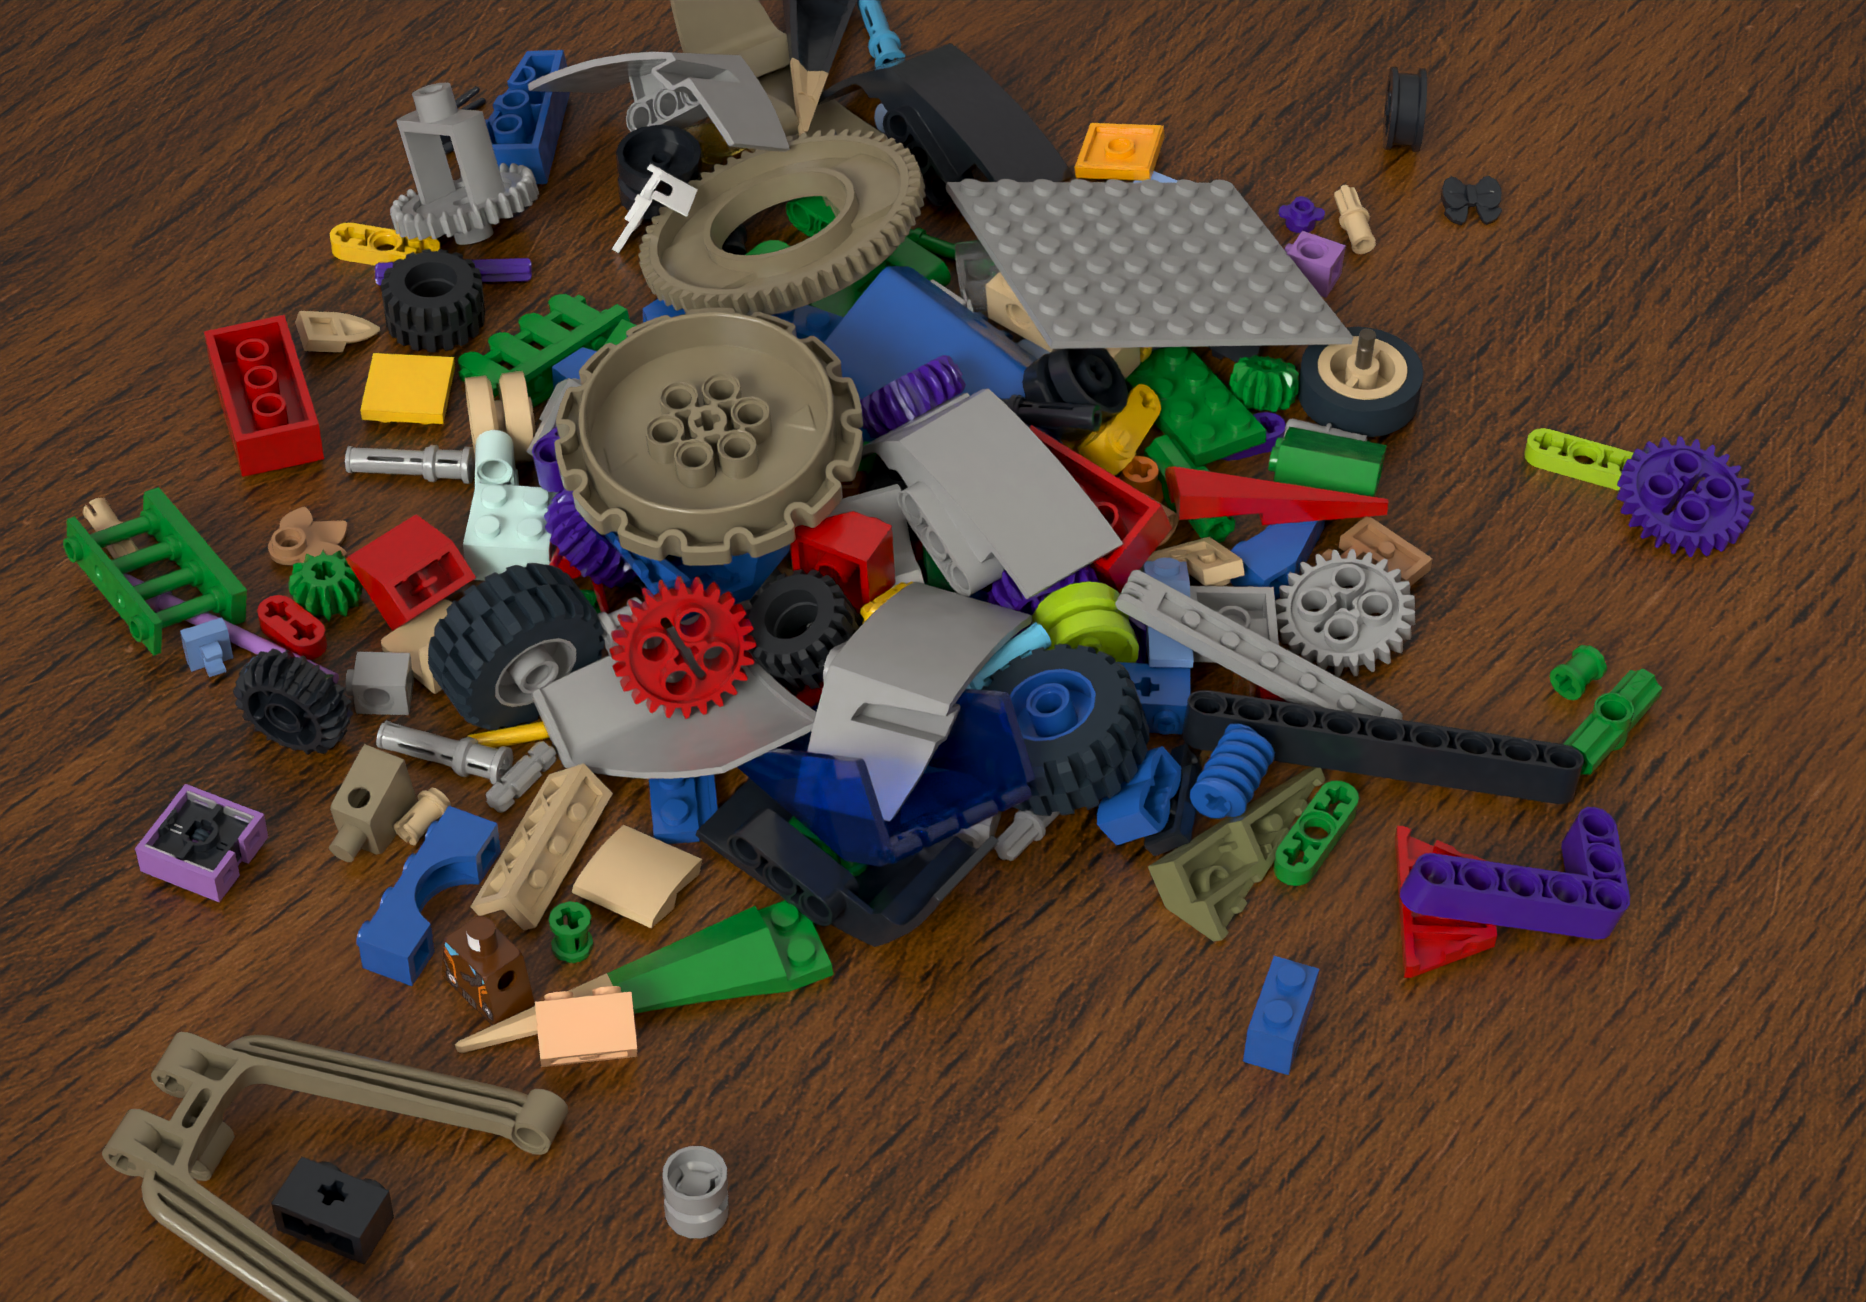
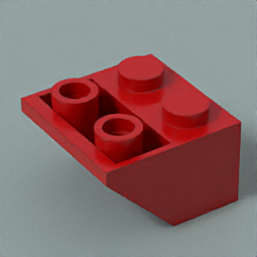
(409, 570)

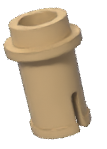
(419, 818)

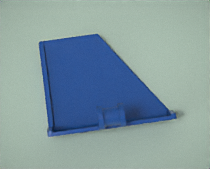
(910, 322)

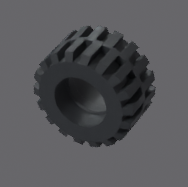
(433, 300)
(787, 608)

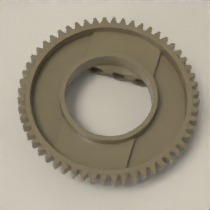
(863, 178)

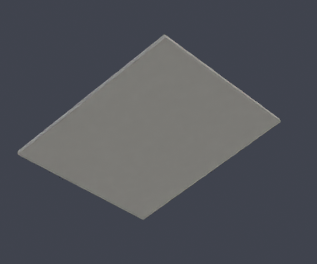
(1144, 264)

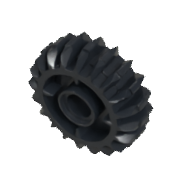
(293, 701)

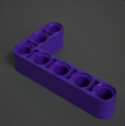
(1574, 903)

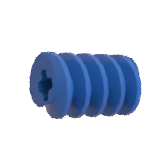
(1232, 773)

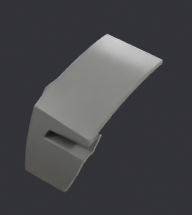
(898, 682)

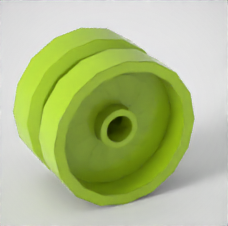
(1088, 617)

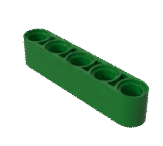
(812, 215)

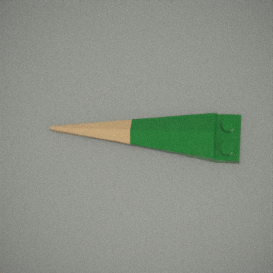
(734, 958)

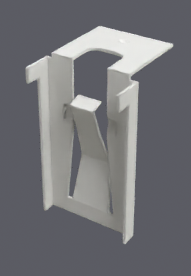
(679, 200)

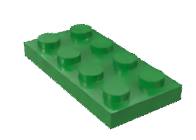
(1196, 406)

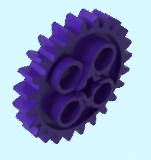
(1702, 518)

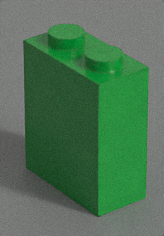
(1327, 462)

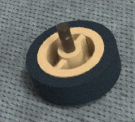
(1363, 384)

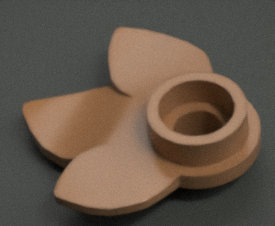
(303, 536)

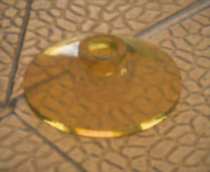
(712, 143)

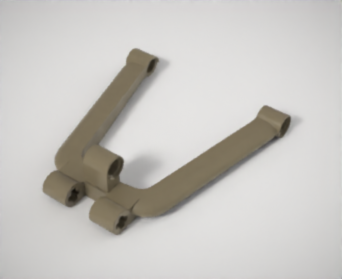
(196, 1139)

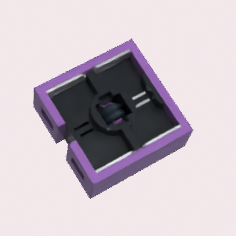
(201, 842)

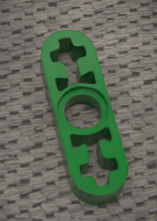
(1316, 850)

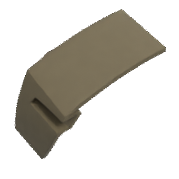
(747, 31)

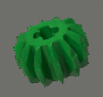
(1264, 383)
(325, 585)

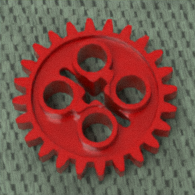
(648, 669)

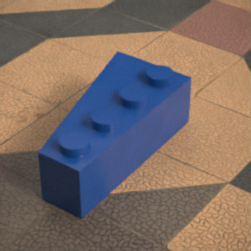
(528, 122)

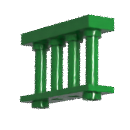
(178, 543)

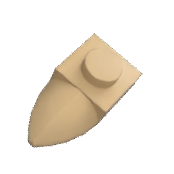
(332, 330)

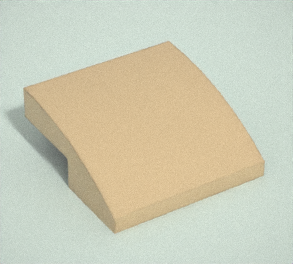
(637, 876)

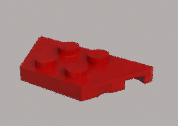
(1433, 940)

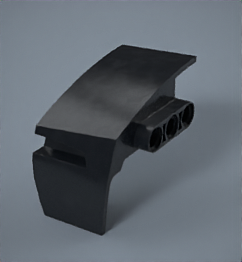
(955, 121)
(872, 906)

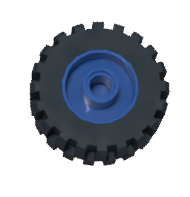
(1076, 724)

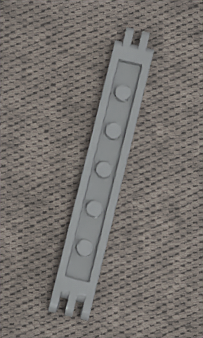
(1242, 649)

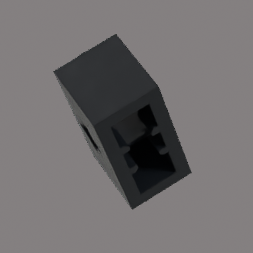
(333, 1209)

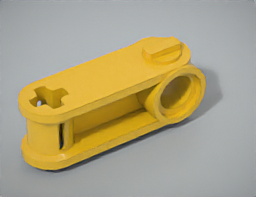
(1120, 436)

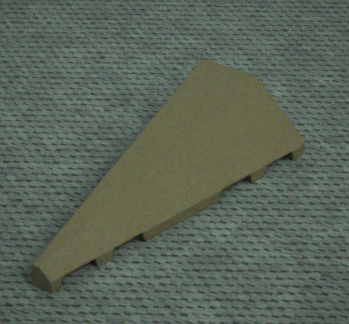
(1216, 870)

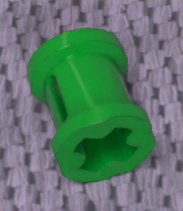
(1581, 669)
(565, 935)

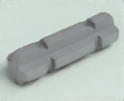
(520, 776)

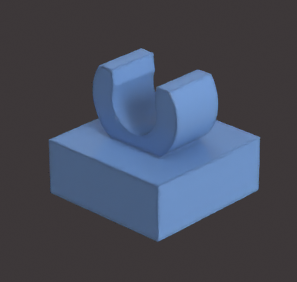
(207, 646)

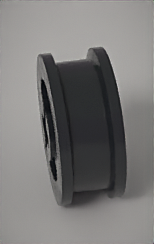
(1405, 109)

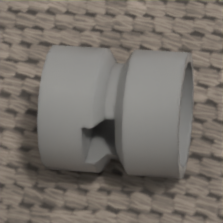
(695, 1192)

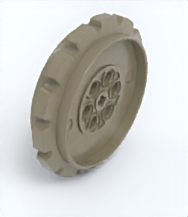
(709, 436)

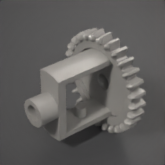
(448, 205)

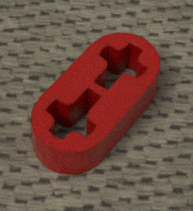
(297, 622)

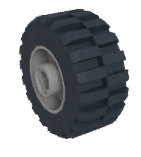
(511, 640)

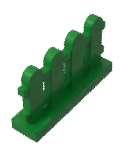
(590, 332)

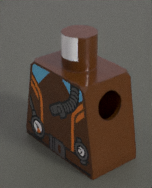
(477, 960)

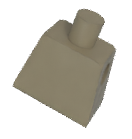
(370, 803)

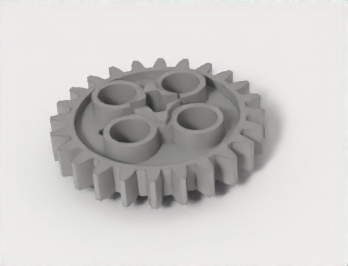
(1345, 612)

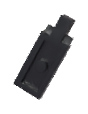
(1182, 812)

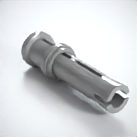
(430, 463)
(463, 756)

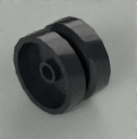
(664, 147)
(1077, 378)

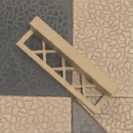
(544, 846)

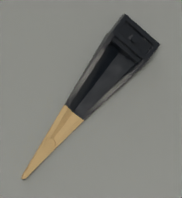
(813, 39)

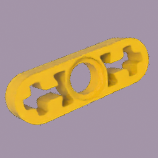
(359, 243)

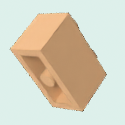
(586, 1027)

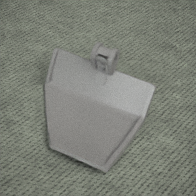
(613, 736)

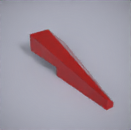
(1218, 495)

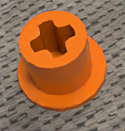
(1143, 476)

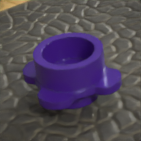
(1301, 215)

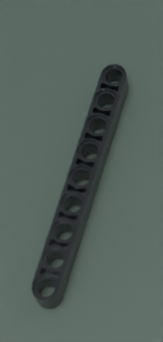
(1391, 747)

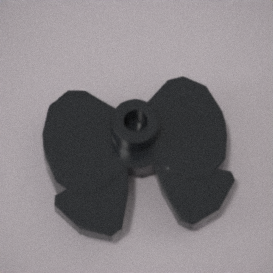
(1484, 196)

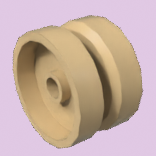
(509, 414)

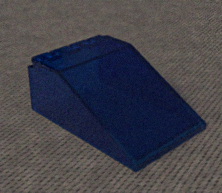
(968, 780)

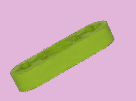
(1574, 446)

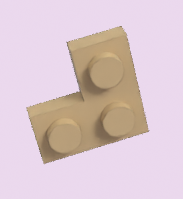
(1205, 560)

